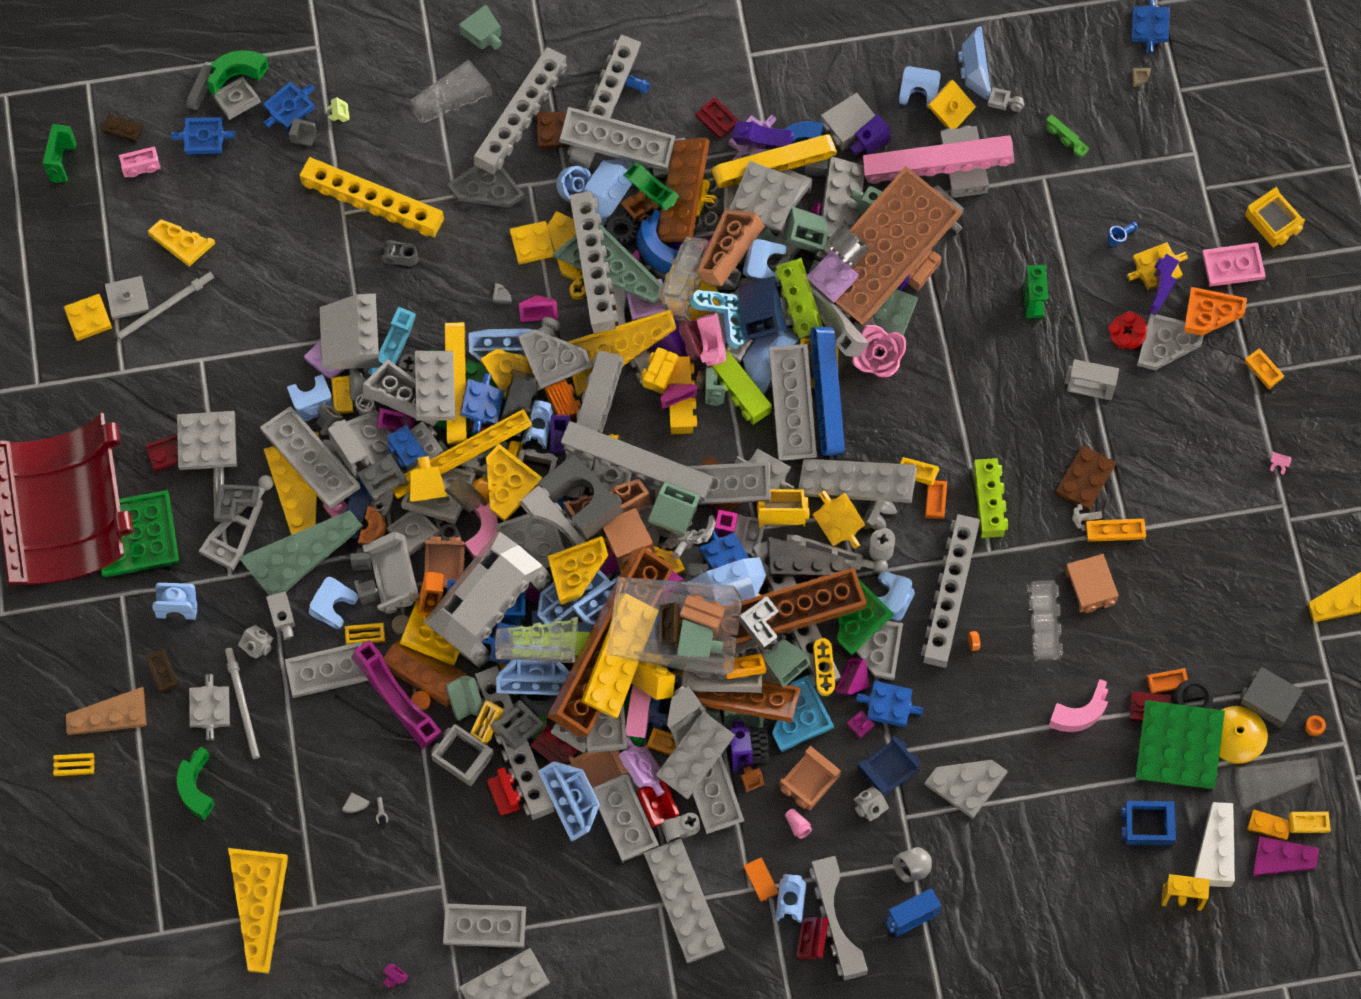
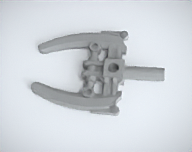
(687, 541)

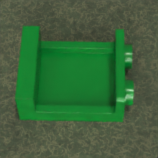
(60, 138)
(1035, 291)

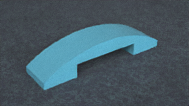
(396, 337)

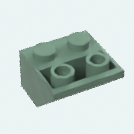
(805, 230)
(674, 508)

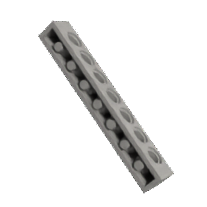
(629, 49)
(491, 161)
(580, 204)
(798, 641)
(939, 655)
(543, 804)

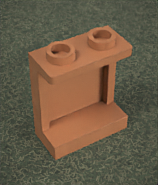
(626, 534)
(445, 557)
(1092, 583)
(599, 766)
(810, 779)

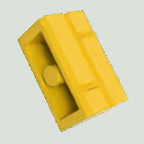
(659, 370)

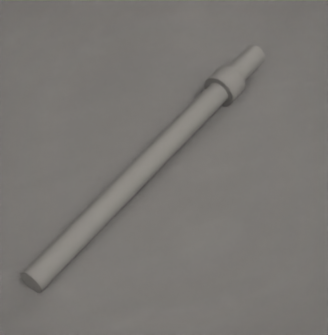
(196, 284)
(233, 668)

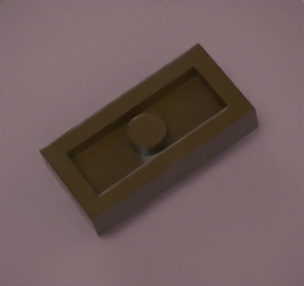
(122, 128)
(669, 623)
(161, 670)

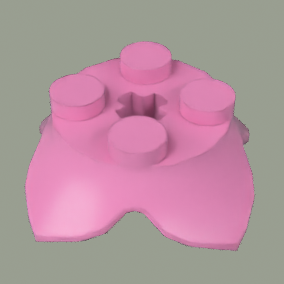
(893, 346)

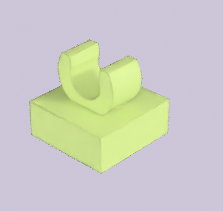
(339, 110)

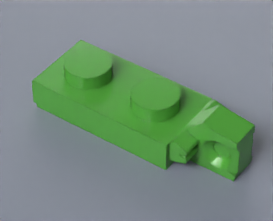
(1066, 136)

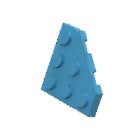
(808, 721)

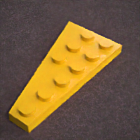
(1338, 601)

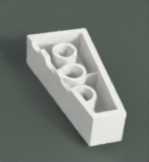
(1217, 847)

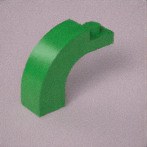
(233, 64)
(650, 186)
(187, 774)

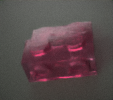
(691, 336)

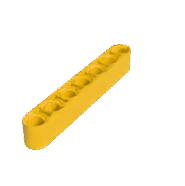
(776, 159)
(456, 342)

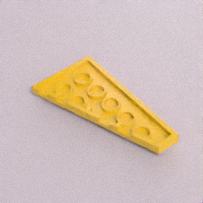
(626, 340)
(294, 493)
(258, 895)

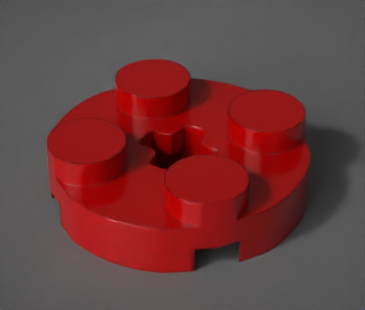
(1127, 340)

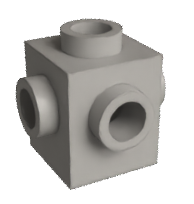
(256, 641)
(870, 804)

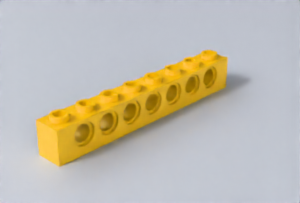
(314, 169)

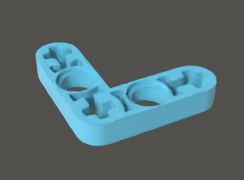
(728, 310)

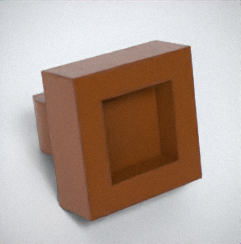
(752, 778)

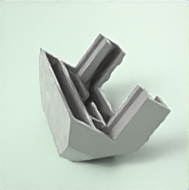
(484, 595)

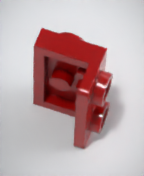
(503, 793)
(657, 807)

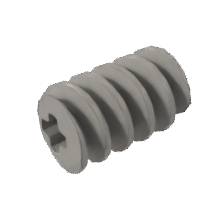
(882, 544)

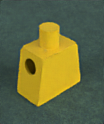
(426, 482)

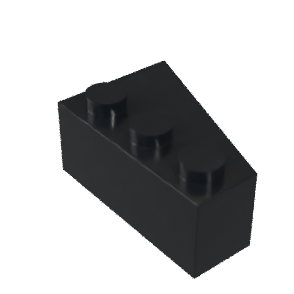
(519, 394)

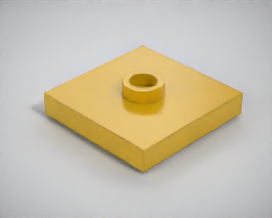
(951, 105)

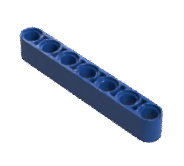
(827, 391)

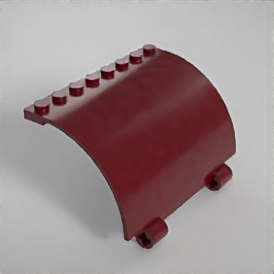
(61, 505)

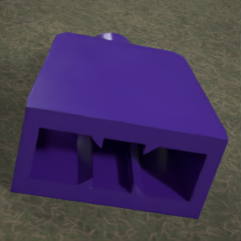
(871, 136)
(741, 746)

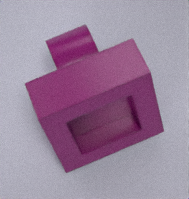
(860, 724)
(395, 975)

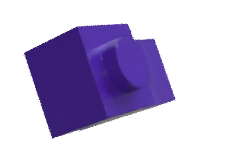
(761, 137)
(1165, 281)

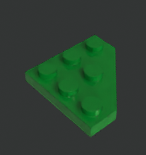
(860, 626)

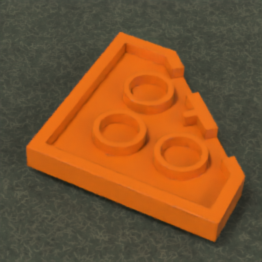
(1211, 310)

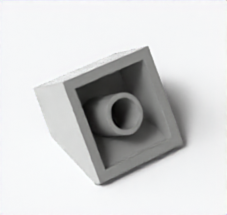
(683, 708)

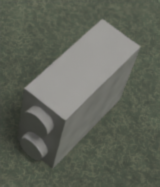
(845, 120)
(348, 447)

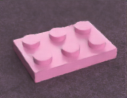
(1233, 264)

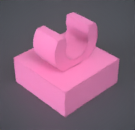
(1280, 460)
(337, 509)

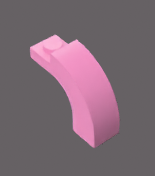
(712, 338)
(487, 530)
(638, 713)
(1078, 719)

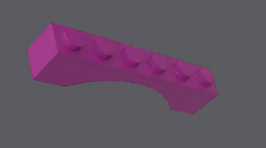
(412, 717)

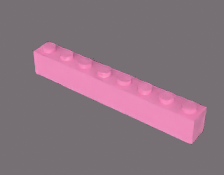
(940, 158)

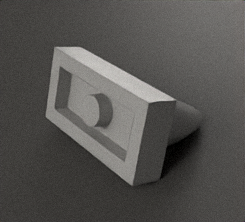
(873, 518)

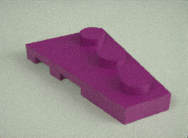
(1283, 856)

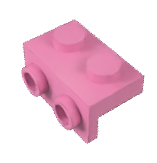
(139, 162)

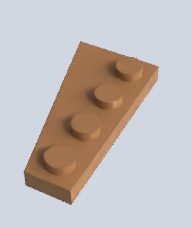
(111, 714)

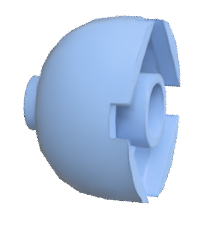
(572, 181)

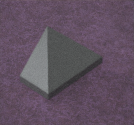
(356, 381)

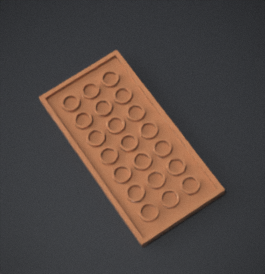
(900, 233)

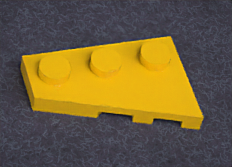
(181, 243)

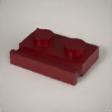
(716, 118)
(163, 452)
(1138, 701)
(552, 747)
(812, 938)

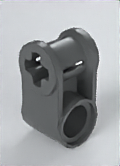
(396, 253)

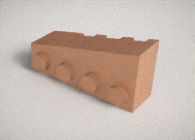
(728, 245)
(631, 493)

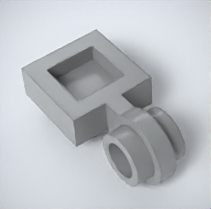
(1000, 98)

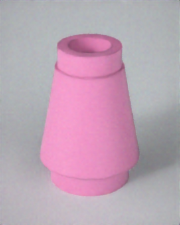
(798, 824)

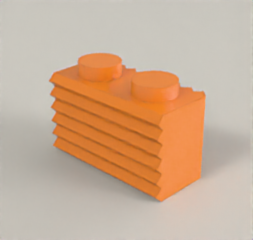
(562, 399)
(431, 592)

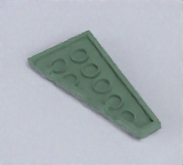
(625, 270)
(894, 313)
(291, 558)

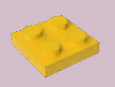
(532, 242)
(88, 317)

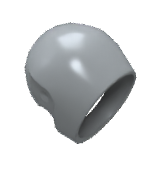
(918, 862)

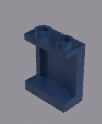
(655, 718)
(889, 766)

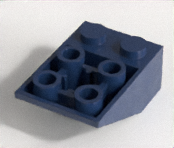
(761, 309)

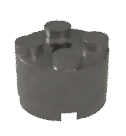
(847, 246)

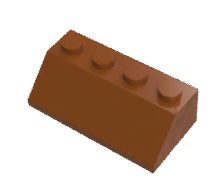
(422, 671)

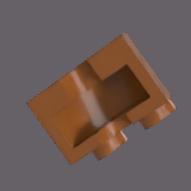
(639, 206)
(375, 529)

